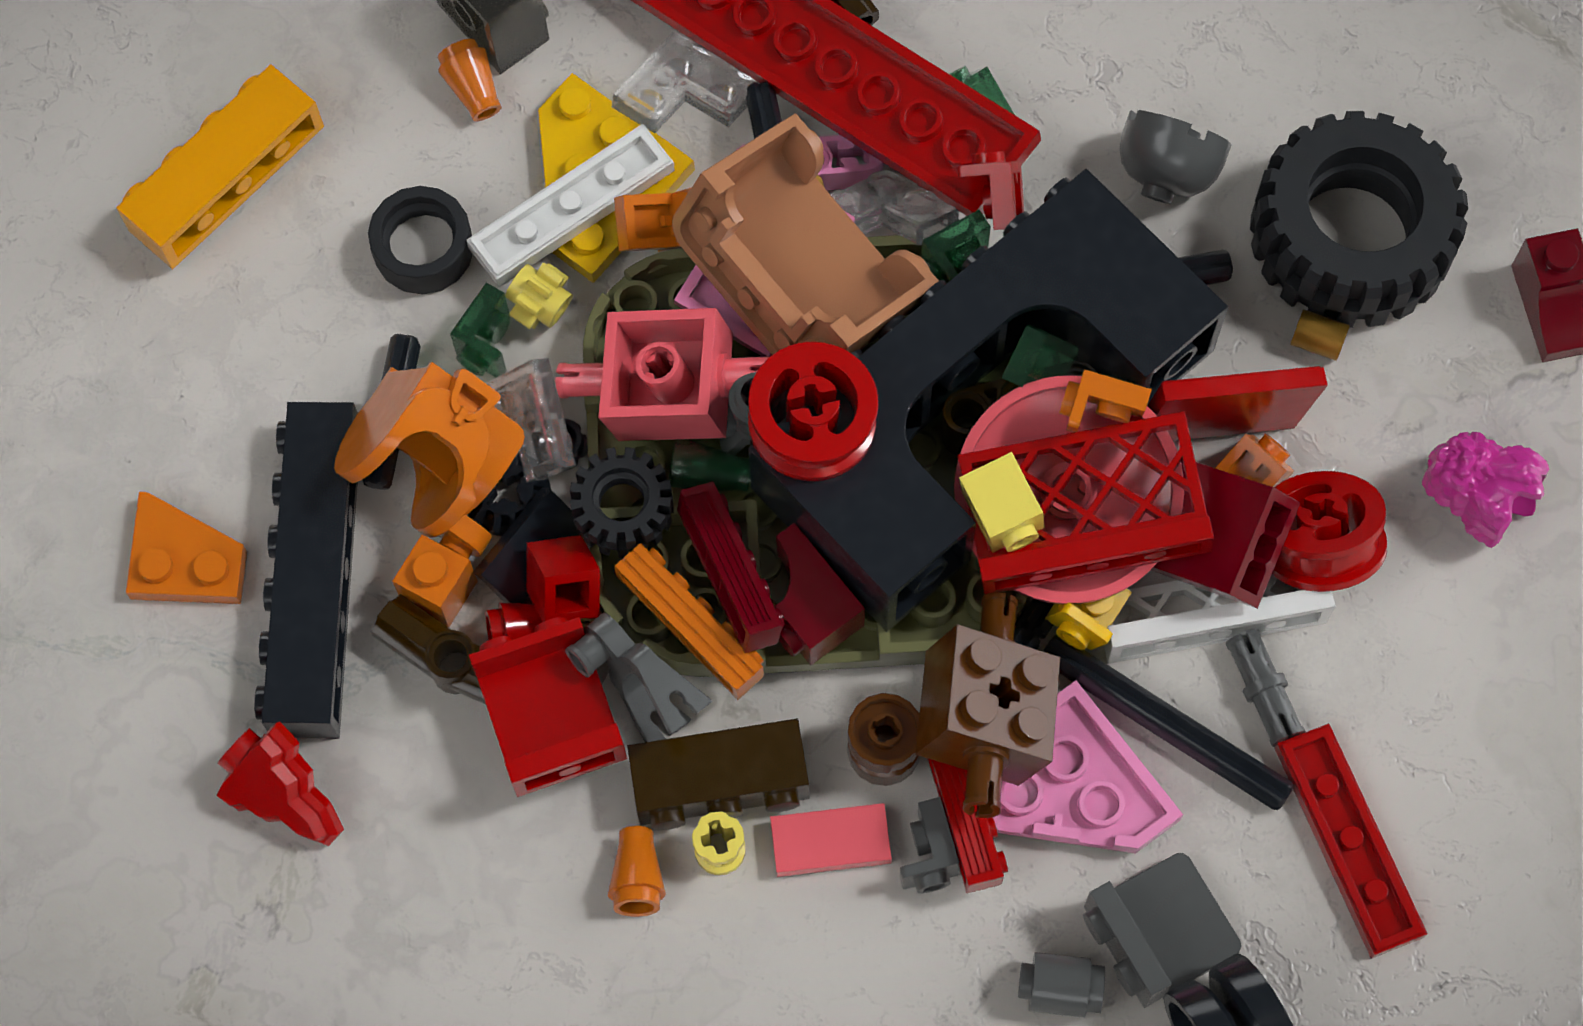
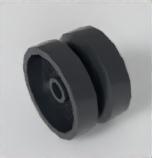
(1235, 998)

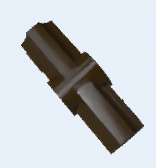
(426, 643)

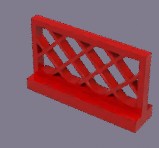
(1108, 546)

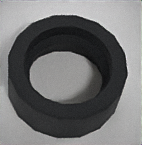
(414, 203)

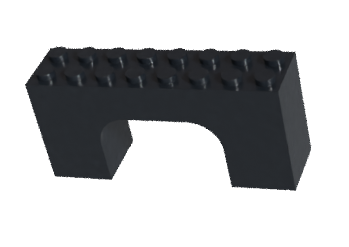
(1068, 268)

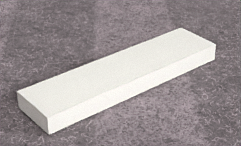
(570, 205)

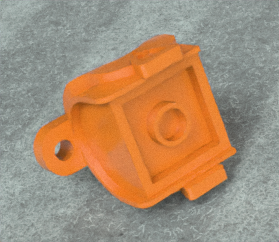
(455, 445)

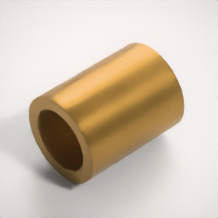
(1319, 334)

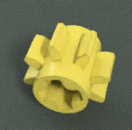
(538, 295)

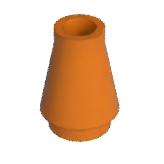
(469, 76)
(636, 874)

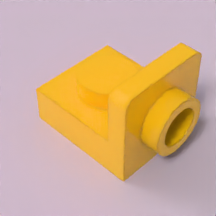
(1087, 623)

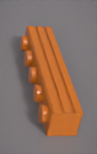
(690, 620)

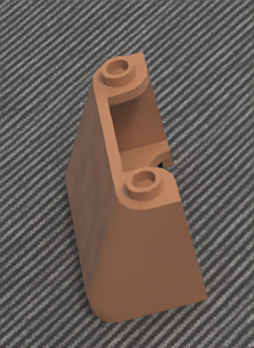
(790, 250)

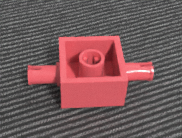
(661, 375)

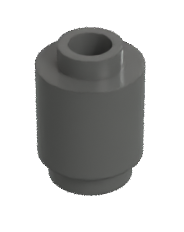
(1062, 985)

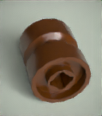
(883, 739)

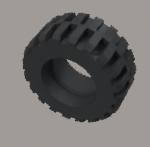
(1372, 158)

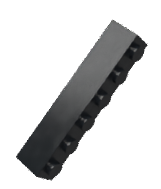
(310, 576)

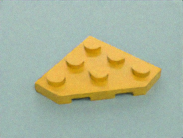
(575, 127)

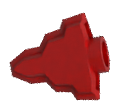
(277, 784)

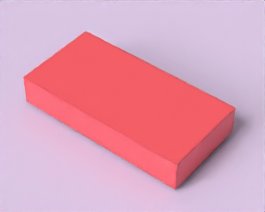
(830, 840)

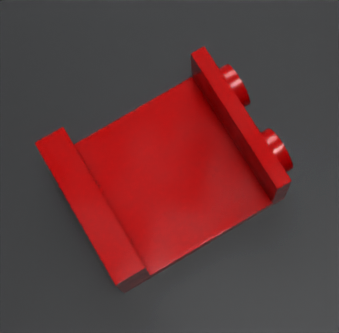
(543, 709)

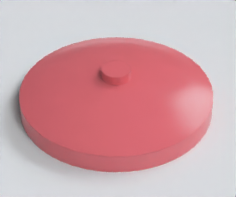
(1034, 414)

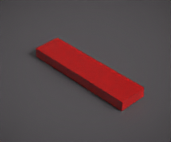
(1350, 841)

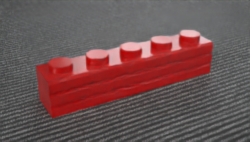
(972, 836)

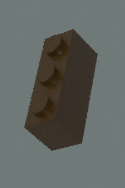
(719, 773)

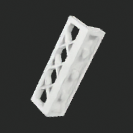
(1213, 622)

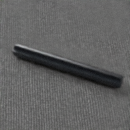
(1171, 724)

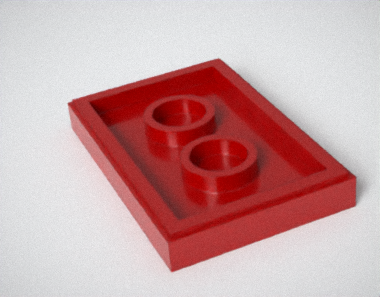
(1241, 401)

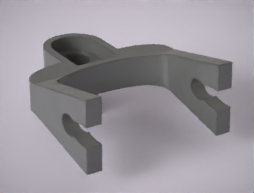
(638, 676)

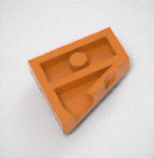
(182, 557)

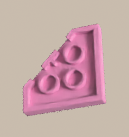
(1091, 791)

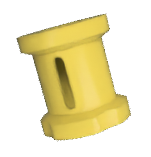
(731, 833)

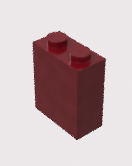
(1248, 532)

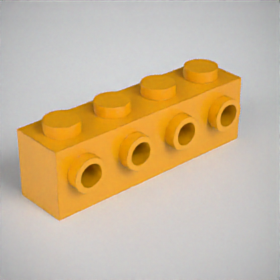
(220, 166)

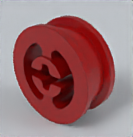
(812, 375)
(1322, 550)

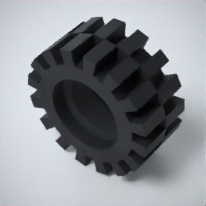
(617, 470)

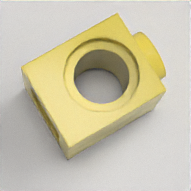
(1003, 504)

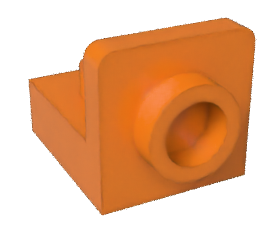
(1113, 396)
(1258, 460)

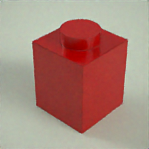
(563, 578)

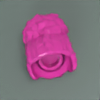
(1485, 483)

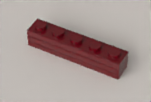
(730, 567)

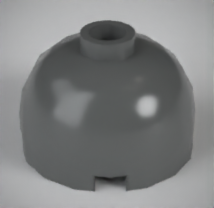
(1170, 156)

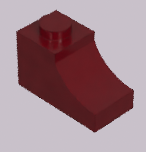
(1552, 291)
(818, 605)

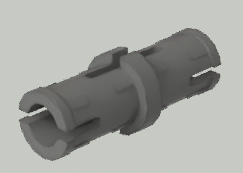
(1264, 686)

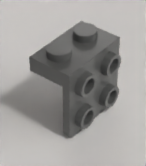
(1160, 928)

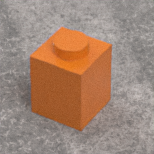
(436, 579)

